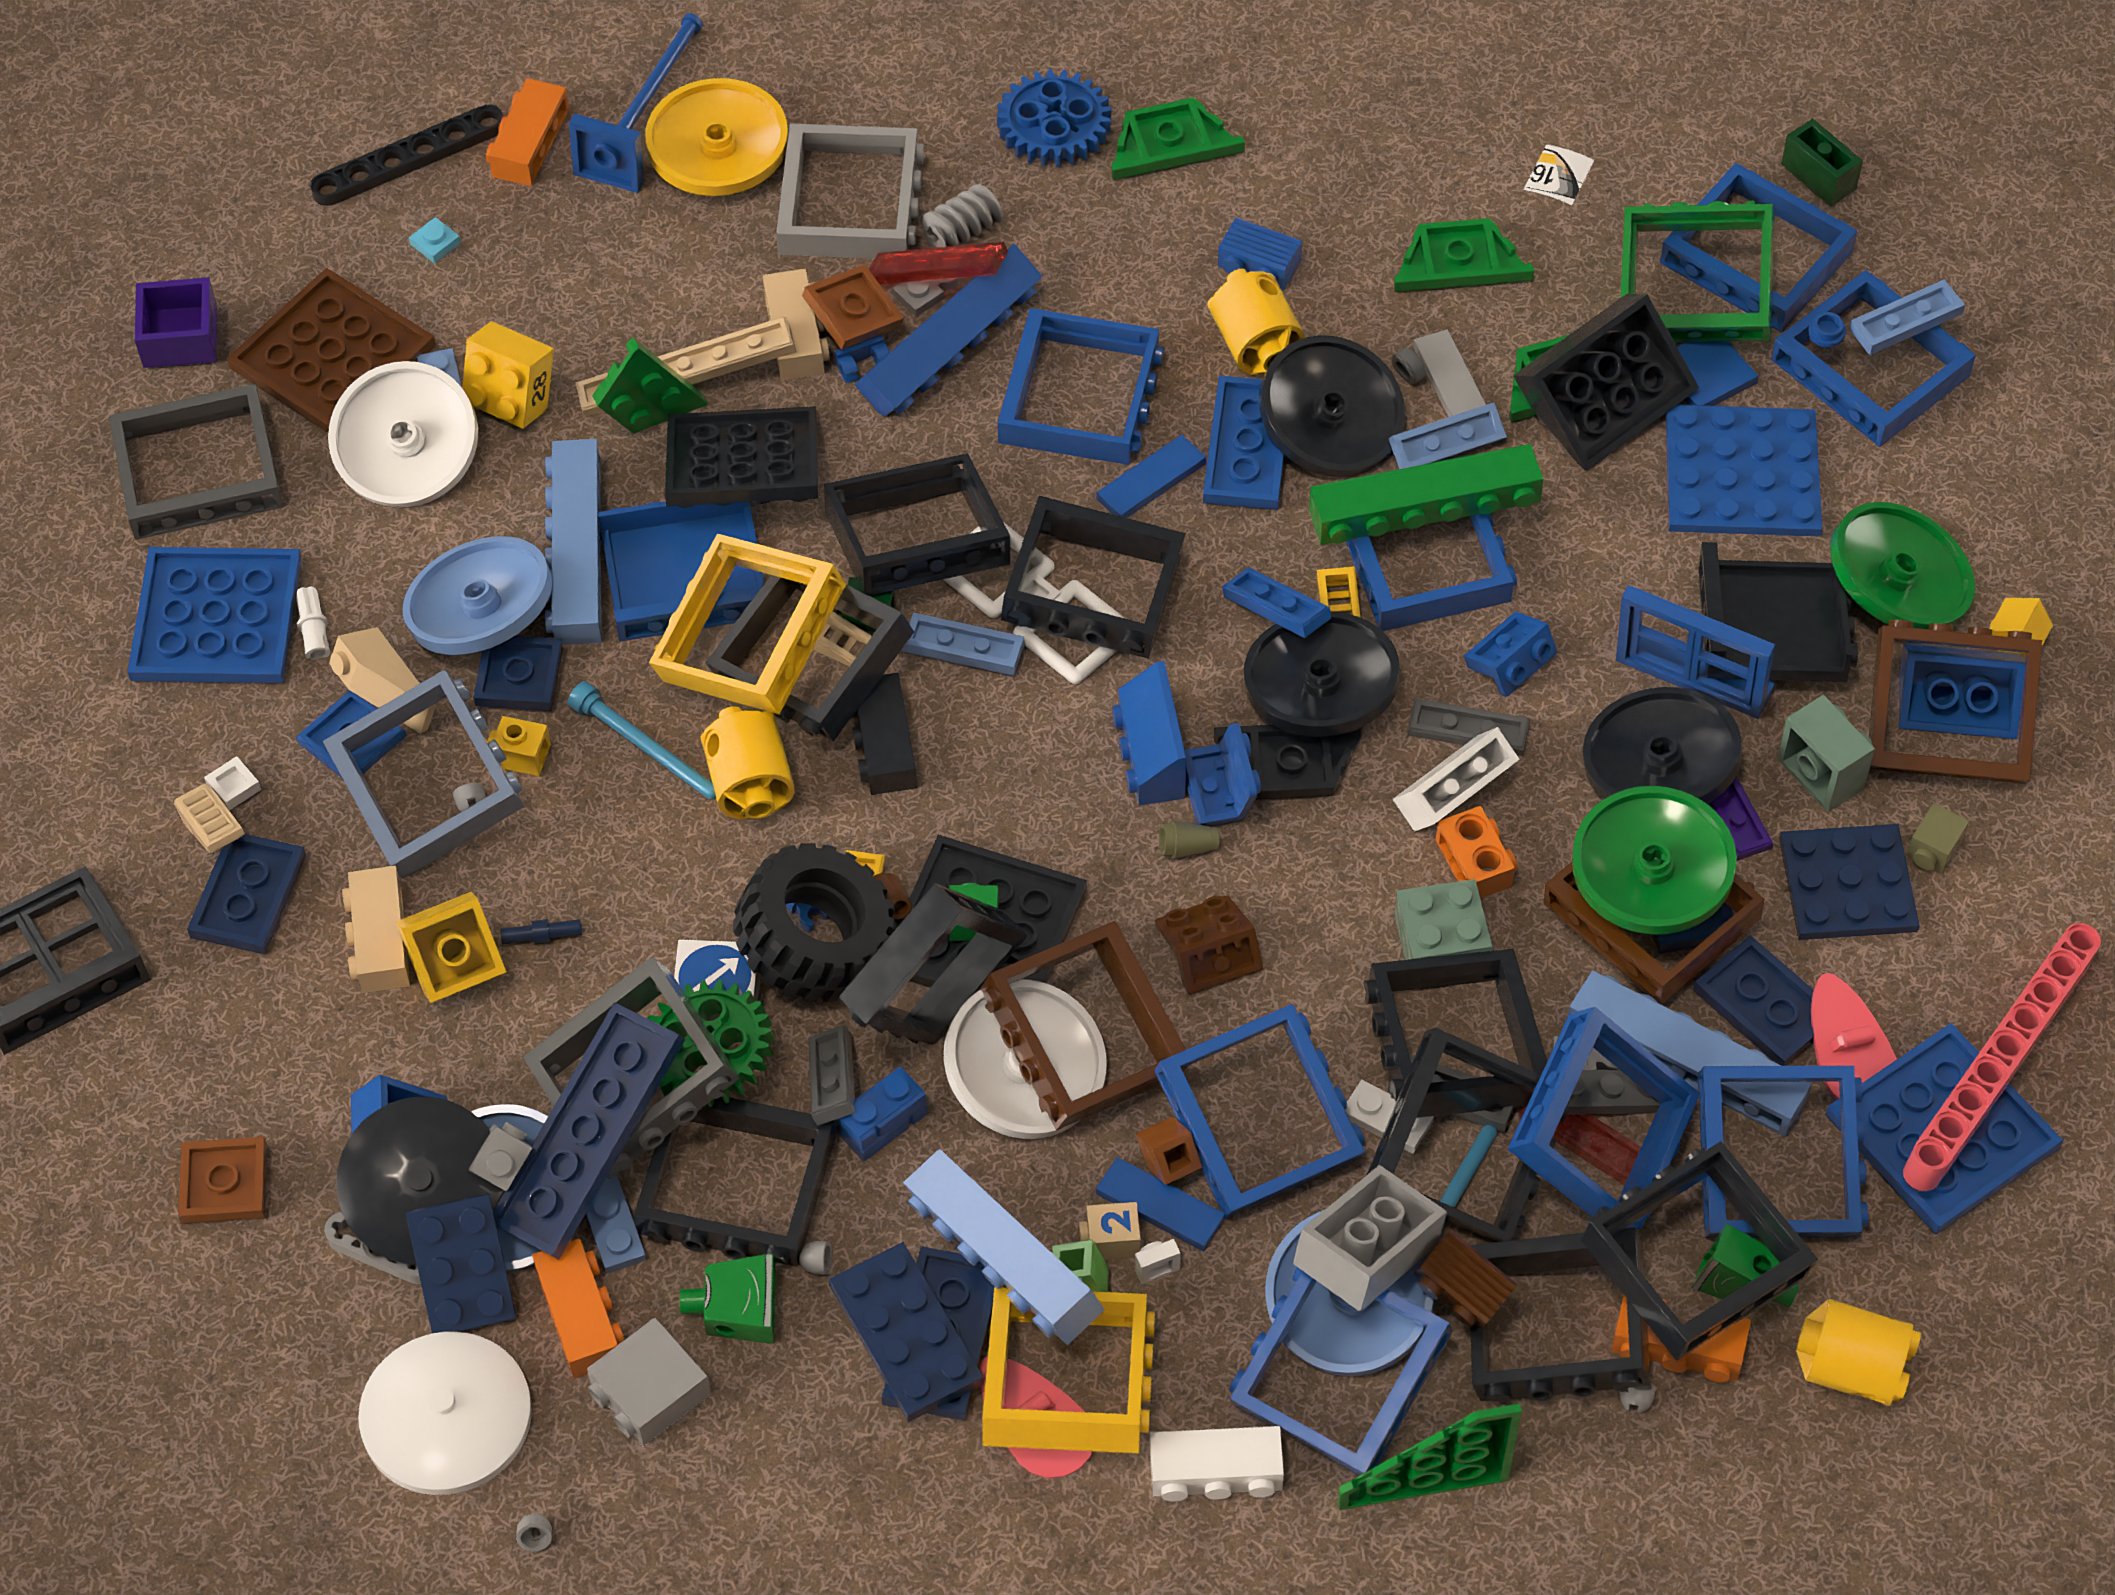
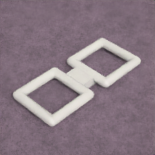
(1036, 584)

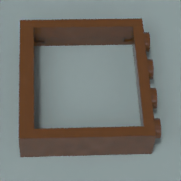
(1952, 767)
(1628, 956)
(1033, 1060)

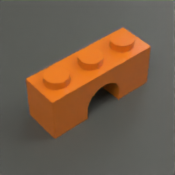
(1718, 1358)

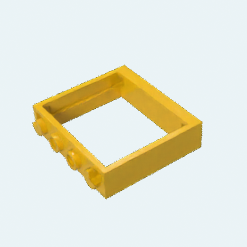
(793, 647)
(1061, 1428)

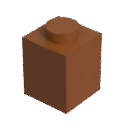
(1168, 1150)

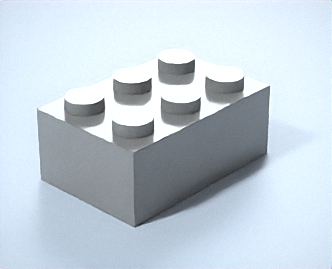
(1369, 1237)

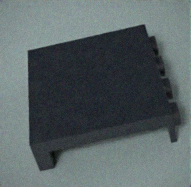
(1785, 603)

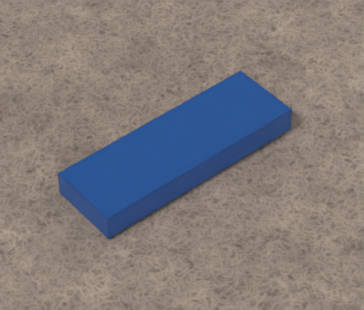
(1151, 477)
(1276, 602)
(1161, 1204)

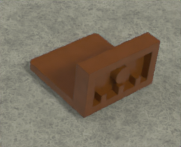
(1211, 942)

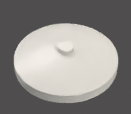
(403, 434)
(988, 1073)
(445, 1413)

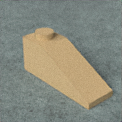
(376, 672)

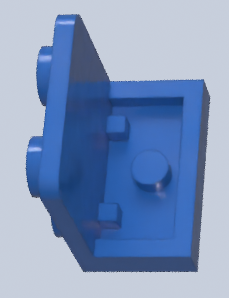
(1221, 779)

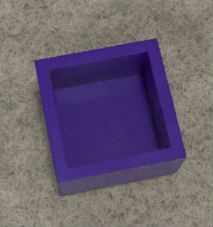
(176, 322)

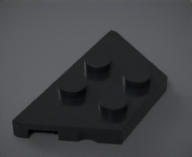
(1296, 763)

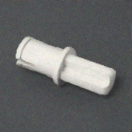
(312, 624)

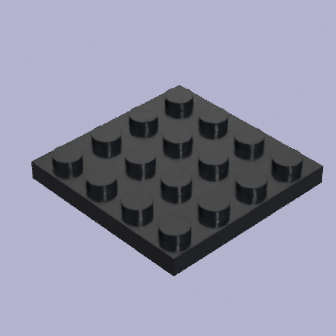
(741, 457)
(1031, 895)

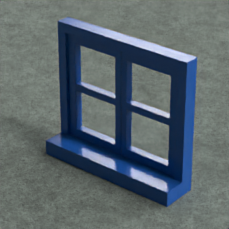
(1685, 662)

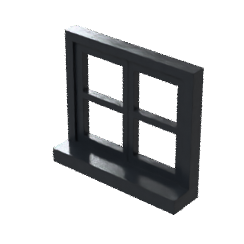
(79, 990)

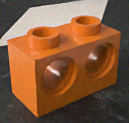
(1469, 856)

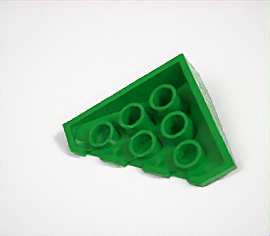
(1456, 1458)

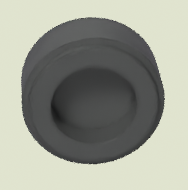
(1408, 366)

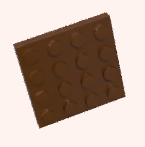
(324, 345)

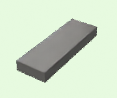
(1448, 373)

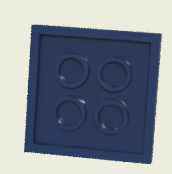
(1848, 882)

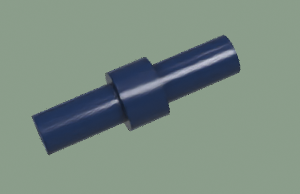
(541, 931)

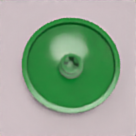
(1902, 565)
(1654, 860)

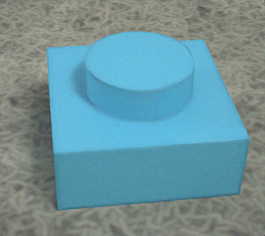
(434, 240)

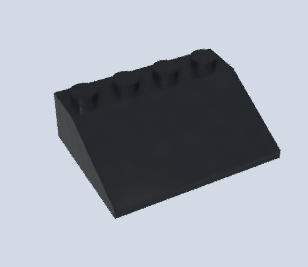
(1607, 379)

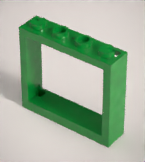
(1714, 216)

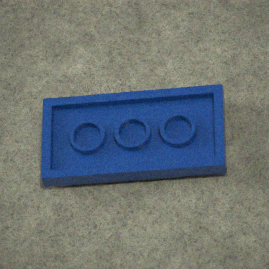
(1242, 458)

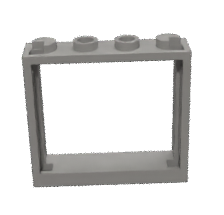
(848, 241)

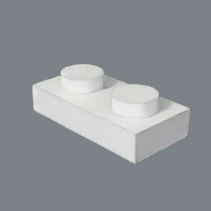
(1372, 1109)

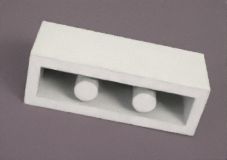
(1456, 779)
(1216, 1462)

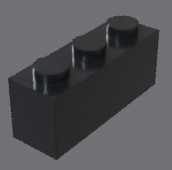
(885, 739)

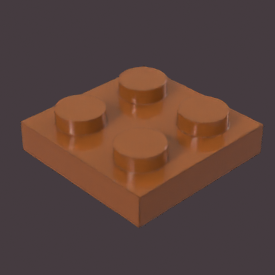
(853, 306)
(222, 1180)

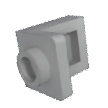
(501, 1155)

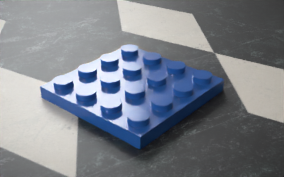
(1743, 470)
(215, 615)
(1904, 1101)

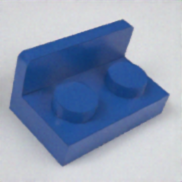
(1513, 651)

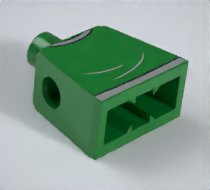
(1734, 1262)
(736, 1299)

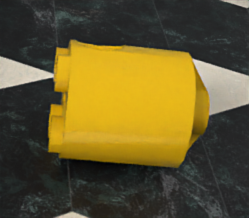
(1254, 319)
(747, 763)
(1857, 1351)

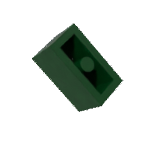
(1821, 162)

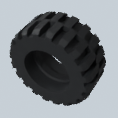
(834, 886)

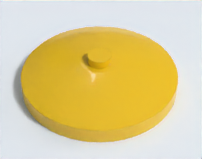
(716, 136)

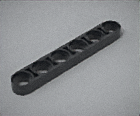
(405, 151)

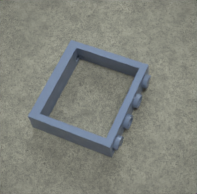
(458, 828)

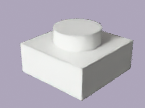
(233, 783)
(1157, 1260)

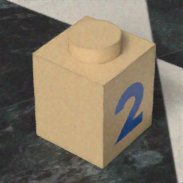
(1112, 1229)

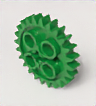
(739, 1021)

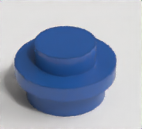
(1827, 330)

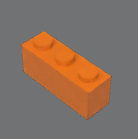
(528, 131)
(578, 1306)

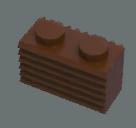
(1464, 1280)

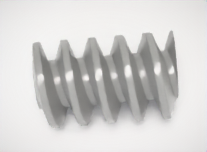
(961, 216)

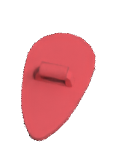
(1846, 1031)
(1032, 1391)

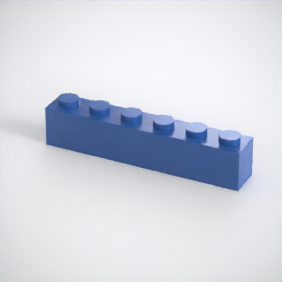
(948, 331)

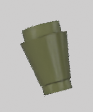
(1187, 839)

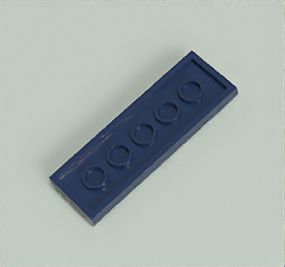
(587, 1130)

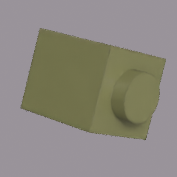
(1937, 839)

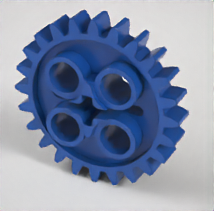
(1054, 118)

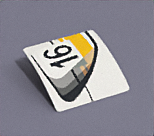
(1559, 173)

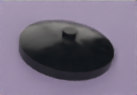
(1331, 405)
(1325, 681)
(1663, 740)
(408, 1160)

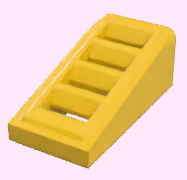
(1339, 577)

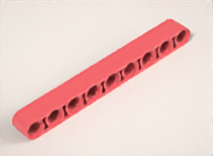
(2001, 1057)

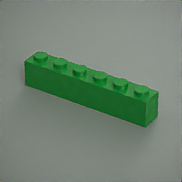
(1425, 494)

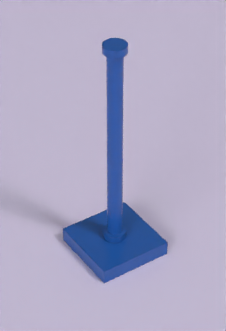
(613, 151)

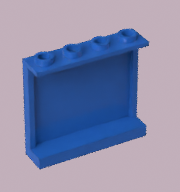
(656, 554)

